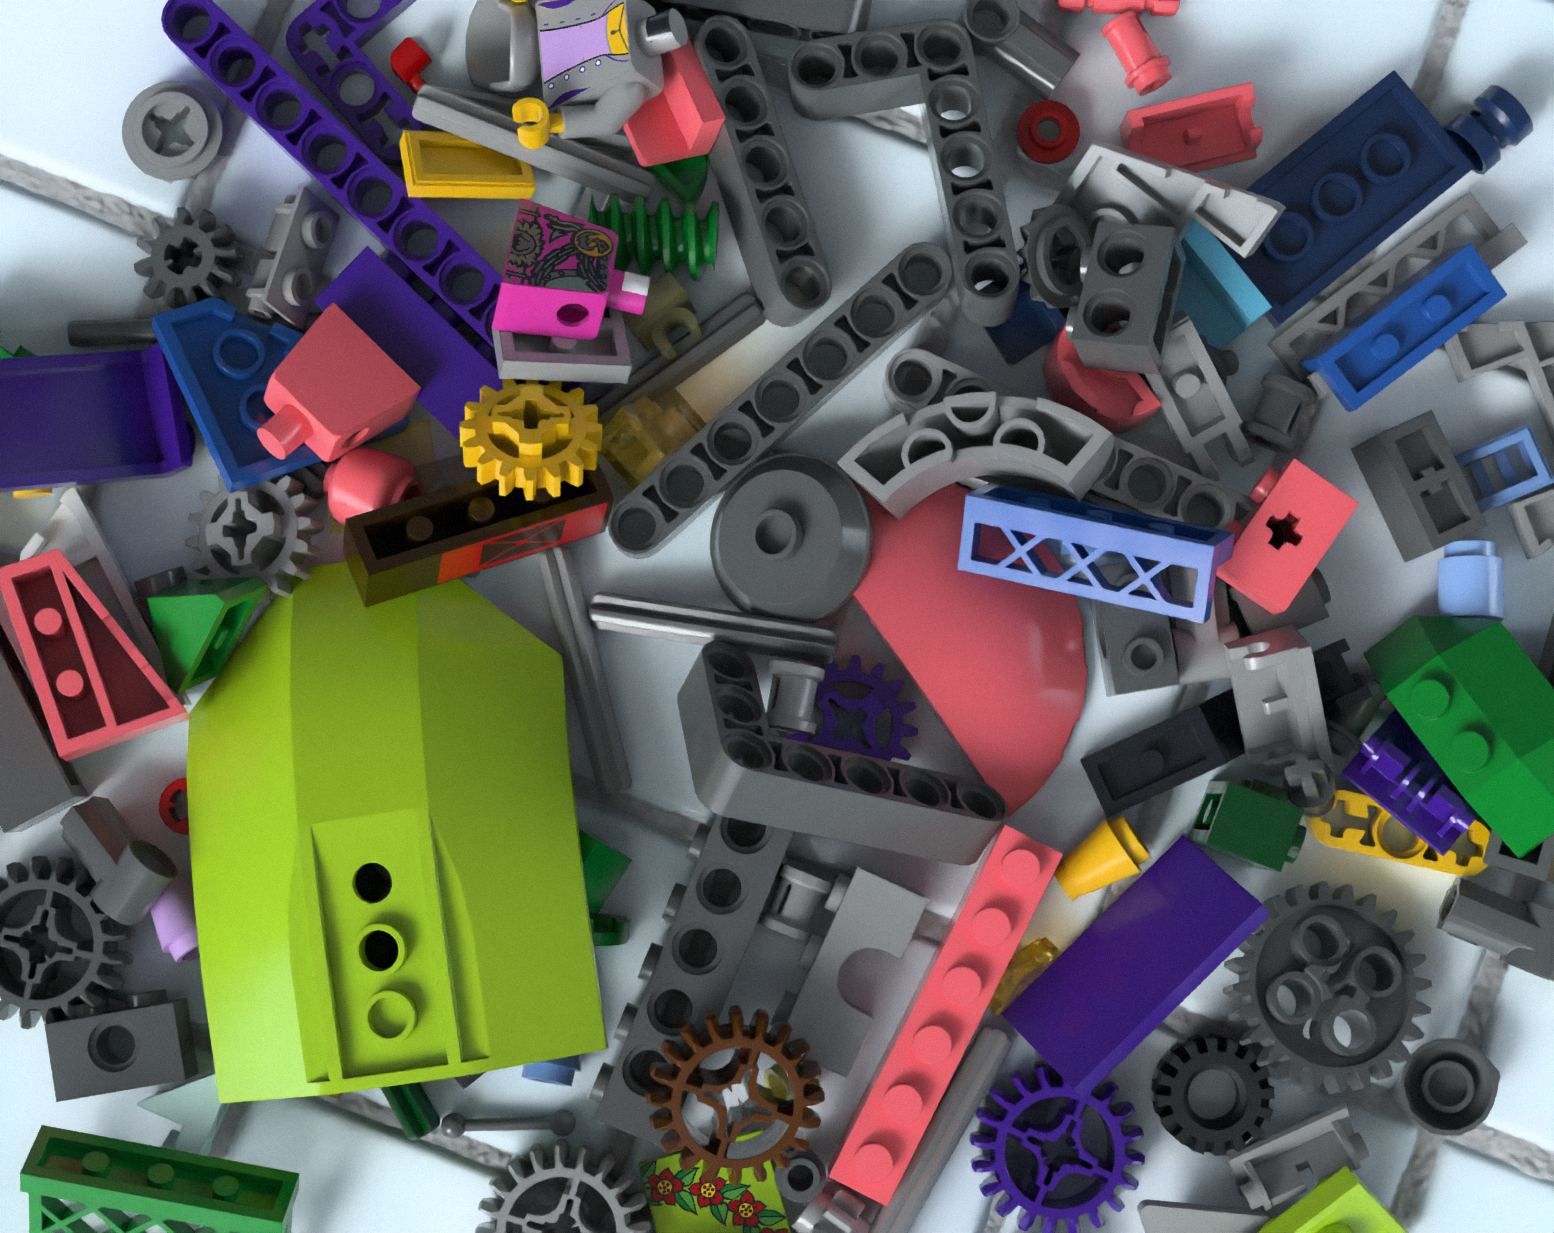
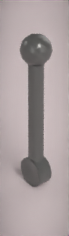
(561, 1123)

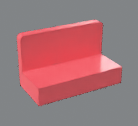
(681, 118)

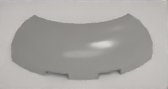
(975, 438)

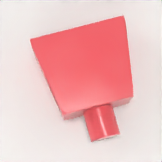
(334, 391)

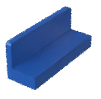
(1405, 326)

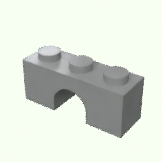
(866, 915)

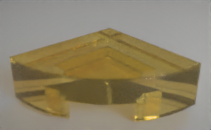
(1022, 971)

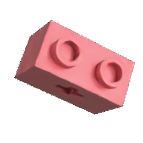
(1315, 518)

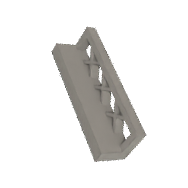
(1498, 247)

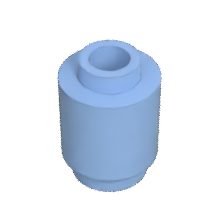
(1471, 581)

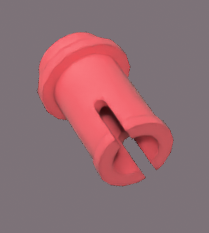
(1137, 53)

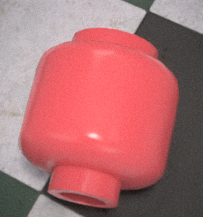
(368, 481)

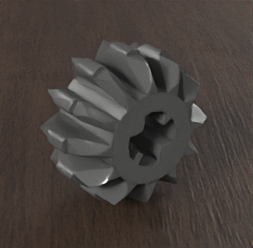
(186, 240)

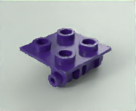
(1410, 784)

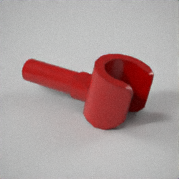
(409, 62)

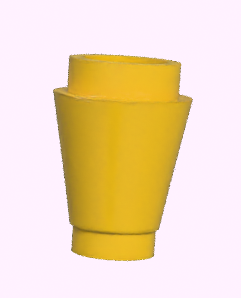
(1102, 858)

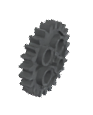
(1376, 1017)

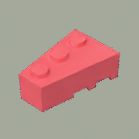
(81, 661)

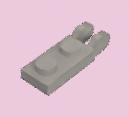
(1196, 400)

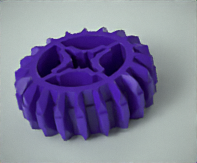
(1044, 1177)

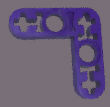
(345, 37)

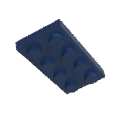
(1349, 193)

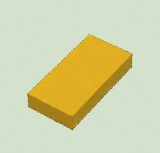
(454, 167)

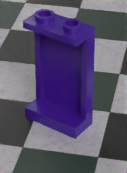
(91, 420)

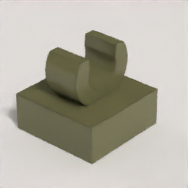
(664, 311)

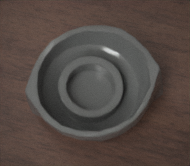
(1447, 1086)

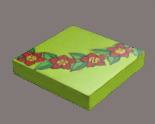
(688, 1204)

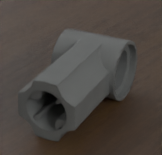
(1022, 47)
(126, 869)
(1510, 928)

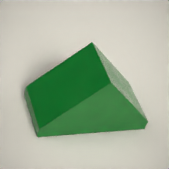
(201, 625)

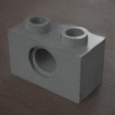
(1132, 642)
(87, 1067)

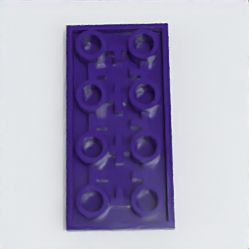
(1135, 965)

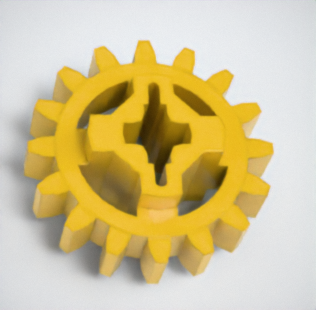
(530, 436)

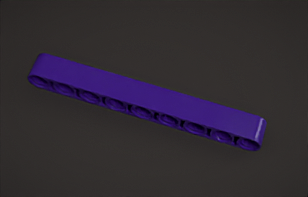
(348, 182)

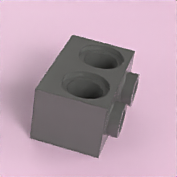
(1140, 297)

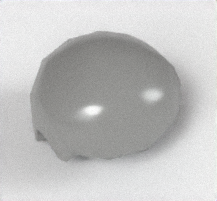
(502, 46)

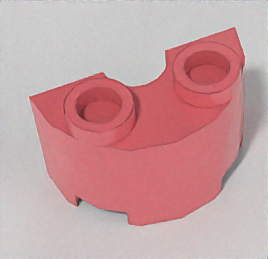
(1108, 397)

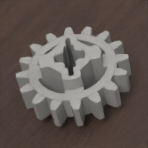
(255, 534)

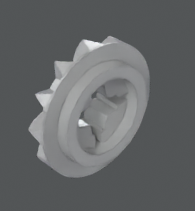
(170, 103)

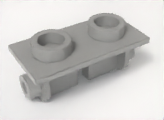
(301, 241)
(1271, 1165)

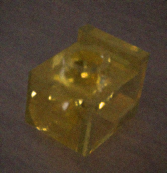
(648, 434)

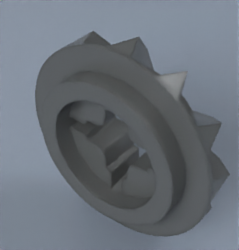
(1049, 227)

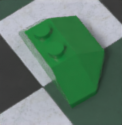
(1479, 715)

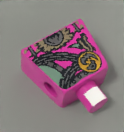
(562, 276)

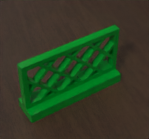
(149, 1180)

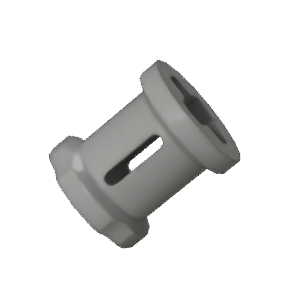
(792, 696)
(795, 903)

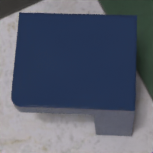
(1027, 329)

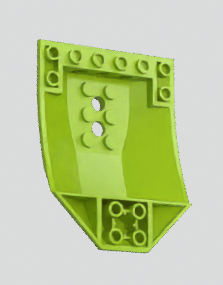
(404, 743)

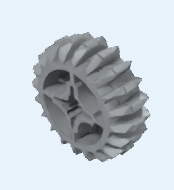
(579, 1174)

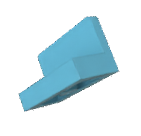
(1216, 290)

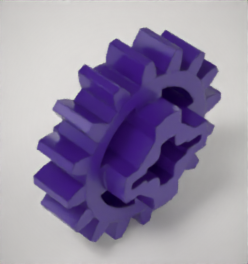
(870, 706)

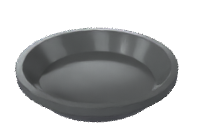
(791, 538)

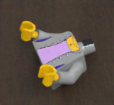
(596, 66)

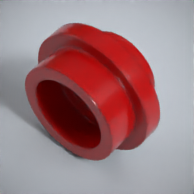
(1042, 150)

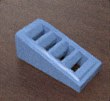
(1532, 456)

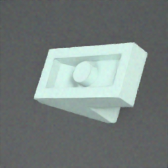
(195, 1108)

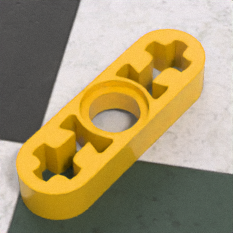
(1349, 839)

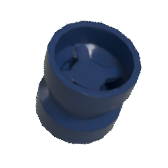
(1491, 126)

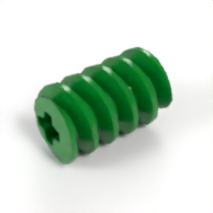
(661, 235)

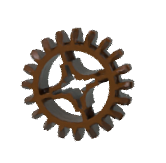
(761, 1106)

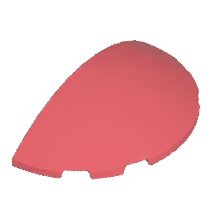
(983, 651)

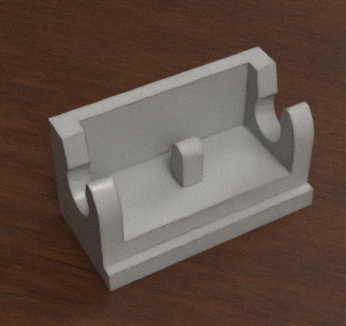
(1277, 698)

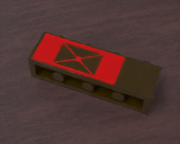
(466, 532)

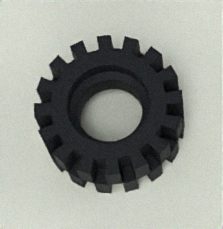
(1251, 1101)

